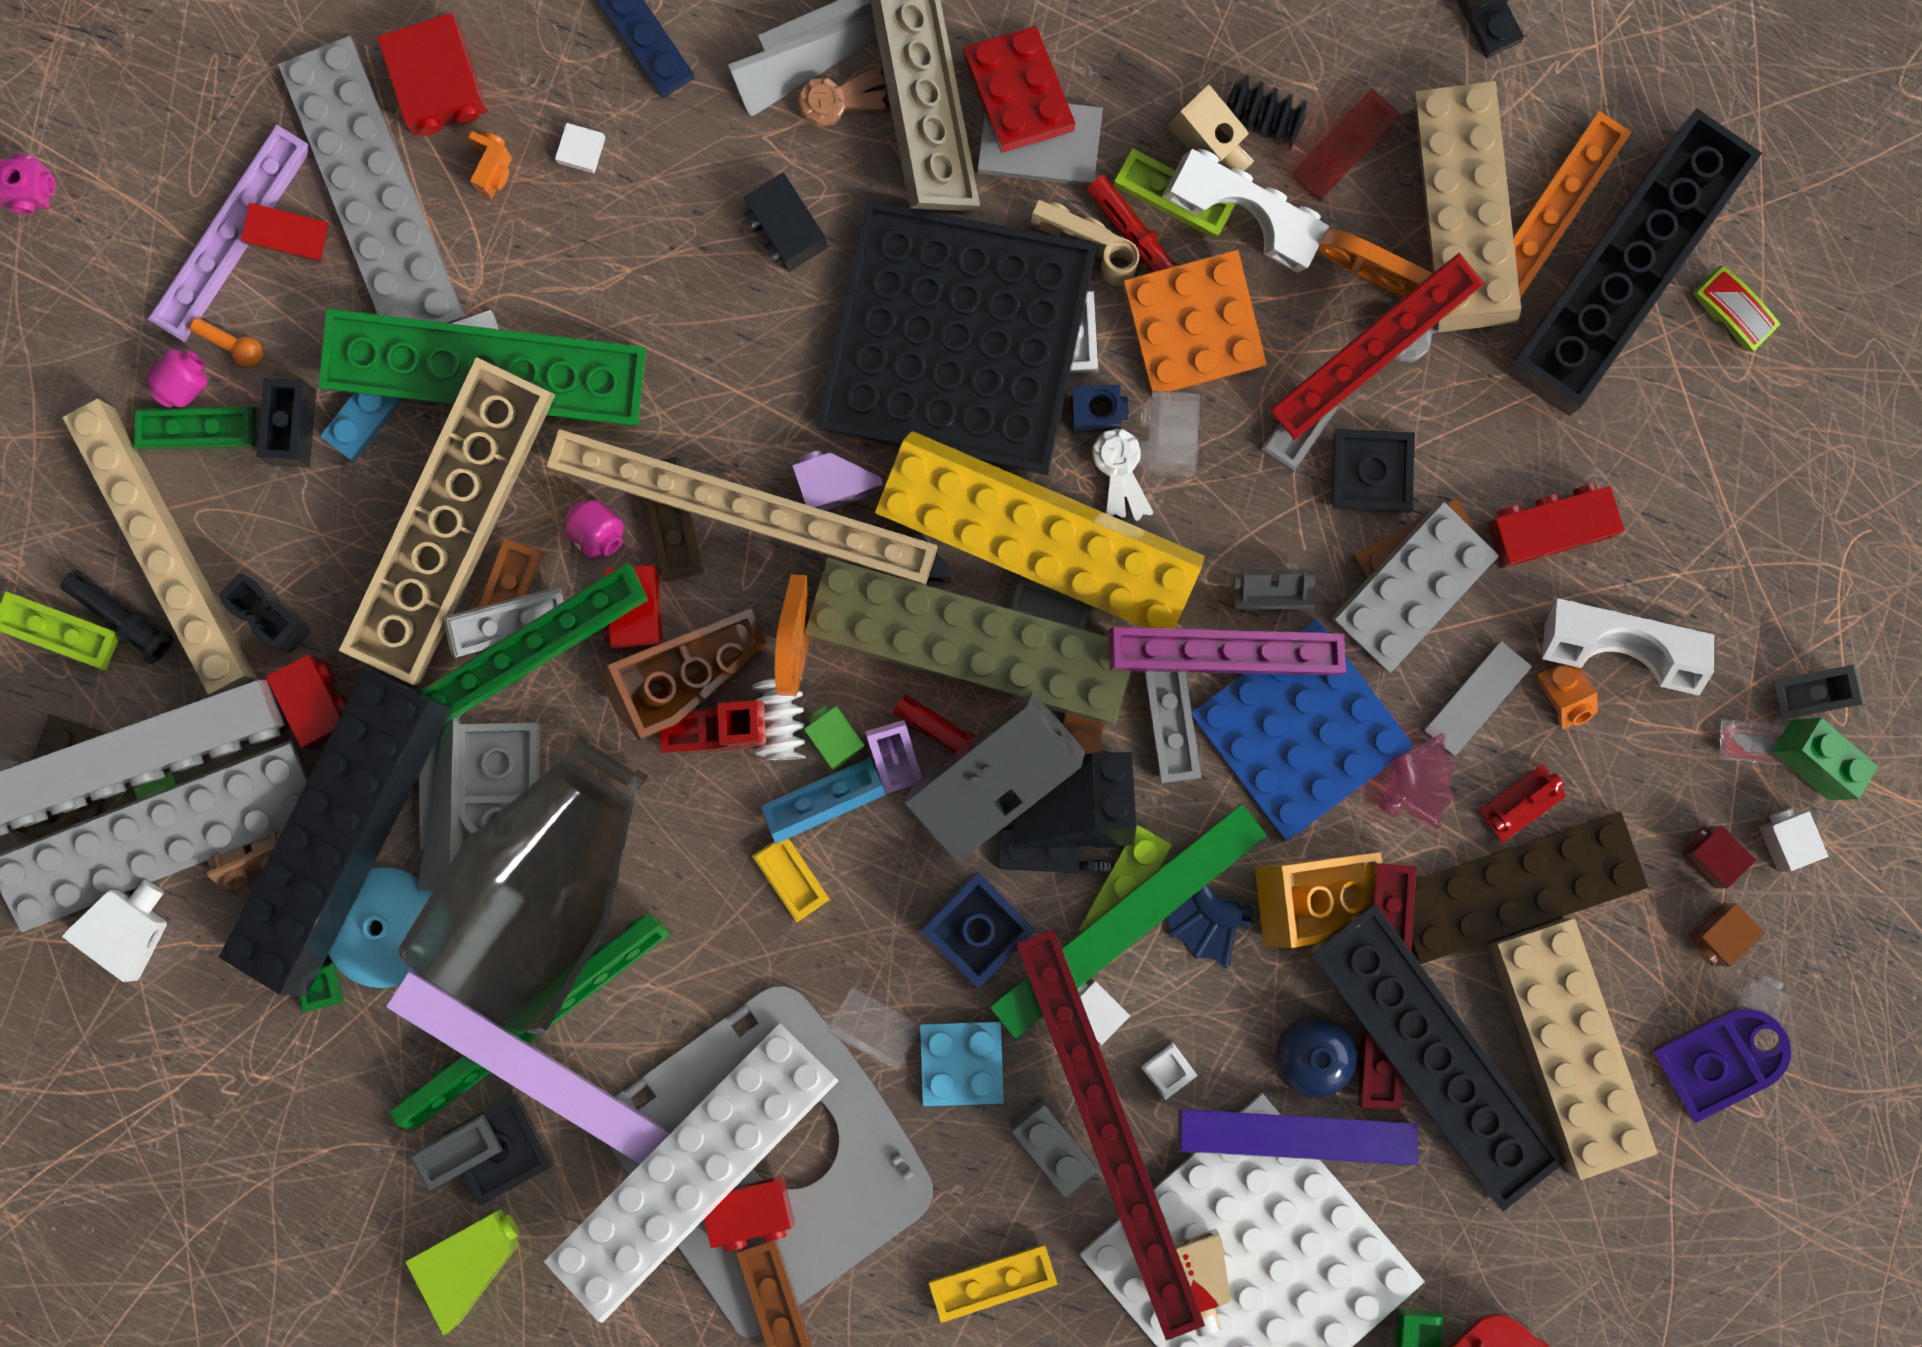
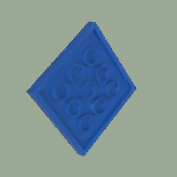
(1301, 739)

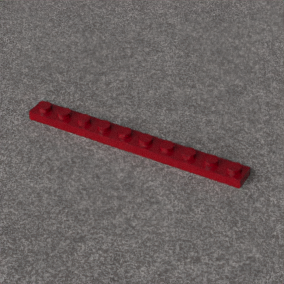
(1110, 1135)

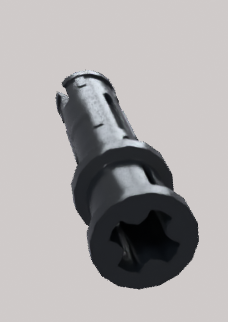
(129, 626)

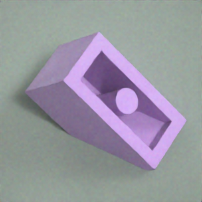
(832, 481)

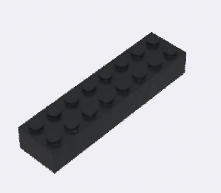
(1633, 262)
(335, 833)

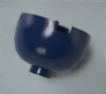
(1315, 1056)

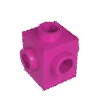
(25, 184)

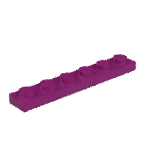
(1226, 651)

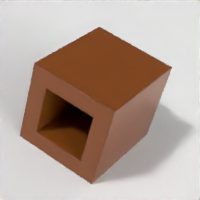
(1726, 935)

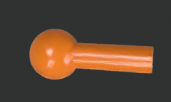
(245, 351)

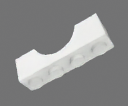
(1288, 231)
(1674, 654)

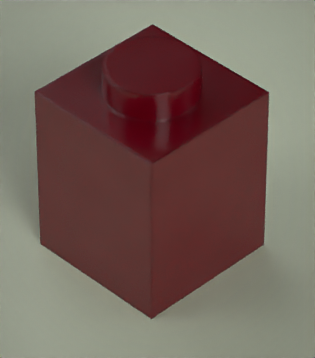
(1717, 855)

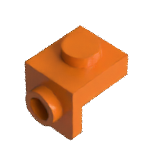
(493, 167)
(1569, 694)

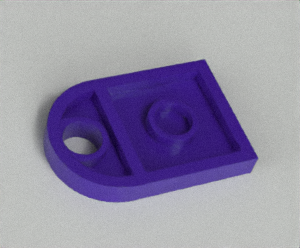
(1720, 1063)

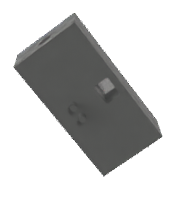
(995, 776)

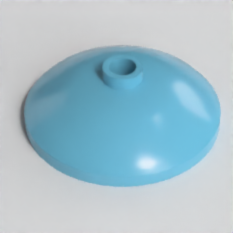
(396, 902)

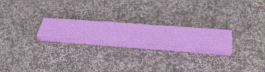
(526, 1068)

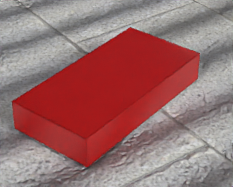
(284, 232)

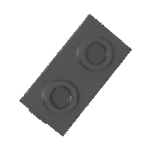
(1256, 591)

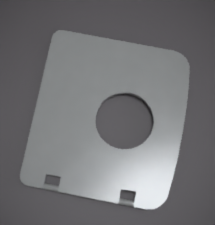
(846, 1214)

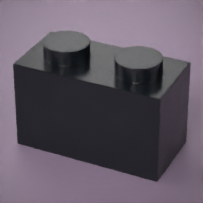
(785, 223)
(286, 423)

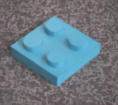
(961, 1063)

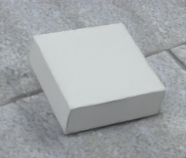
(580, 148)
(1168, 1070)

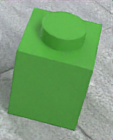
(833, 736)

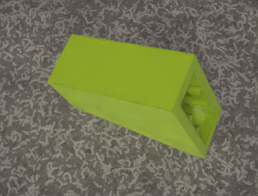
(463, 1266)

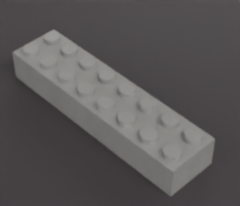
(138, 754)

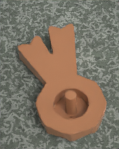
(824, 101)

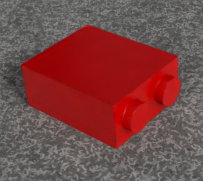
(432, 75)

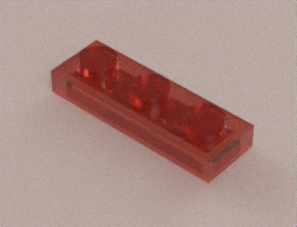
(1346, 145)

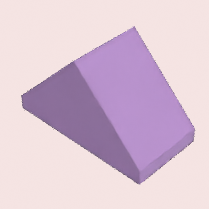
(894, 756)

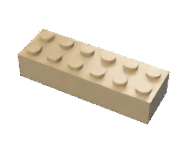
(1468, 198)
(1572, 1048)

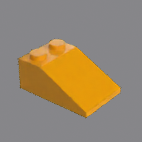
(1312, 897)

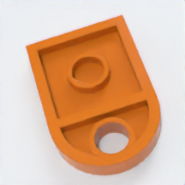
(1372, 262)
(790, 639)

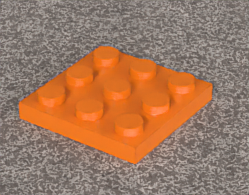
(1194, 322)

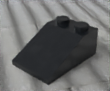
(1085, 809)

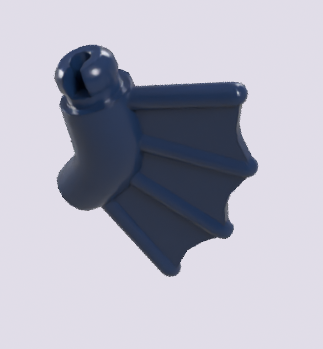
(1209, 925)

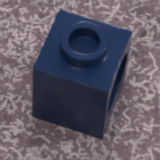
(1084, 421)

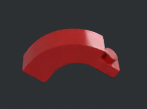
(718, 729)

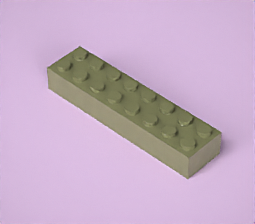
(966, 641)

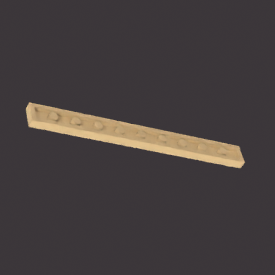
(742, 507)

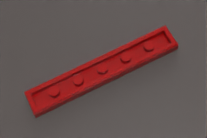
(1377, 345)

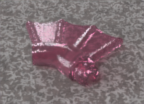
(1421, 782)

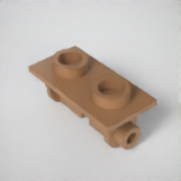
(238, 867)

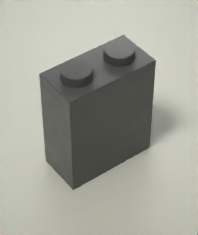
(1053, 1147)

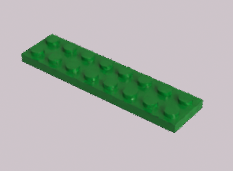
(433, 360)

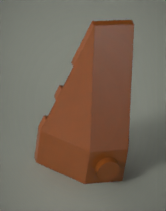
(671, 679)

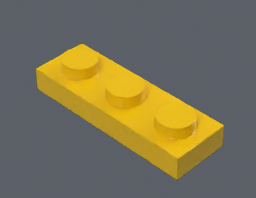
(992, 1282)

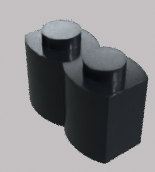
(266, 616)

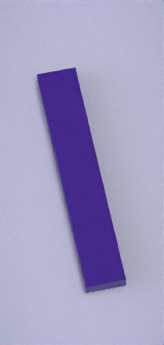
(1297, 1137)

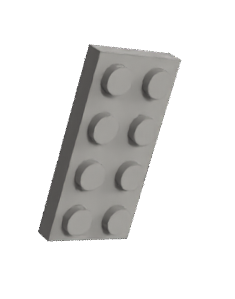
(1415, 586)

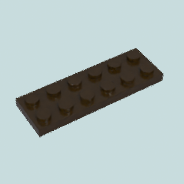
(1524, 887)

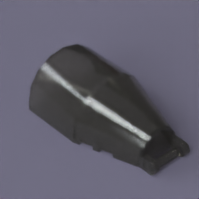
(528, 895)

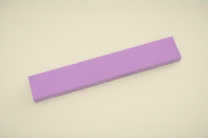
(221, 243)

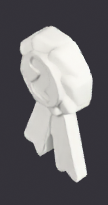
(1117, 455)

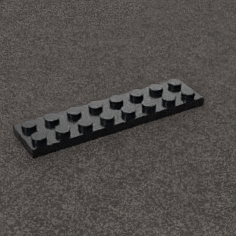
(1436, 1056)

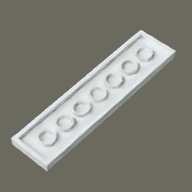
(690, 1172)

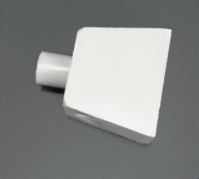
(120, 931)

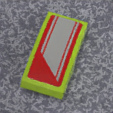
(1737, 307)

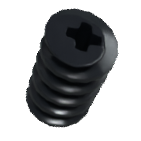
(1266, 110)

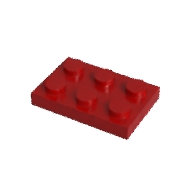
(1018, 89)

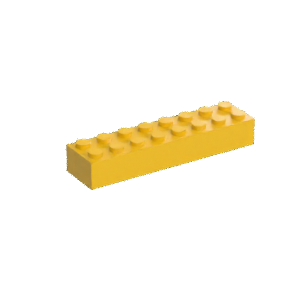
(1039, 533)

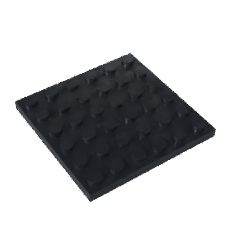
(957, 335)

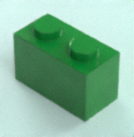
(1825, 759)

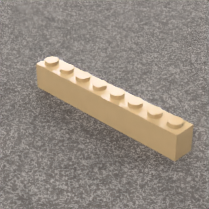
(159, 547)

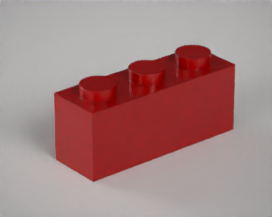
(1555, 525)

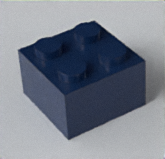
(975, 929)

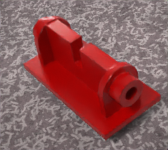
(1523, 802)

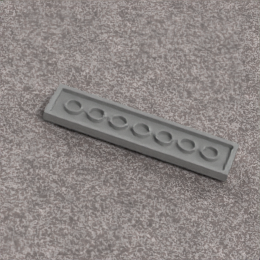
(369, 184)
(152, 836)

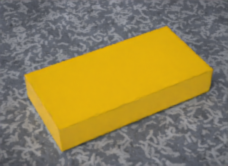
(791, 878)

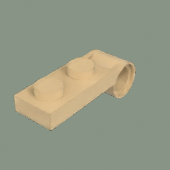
(1056, 220)

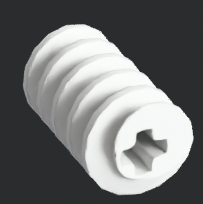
(779, 723)

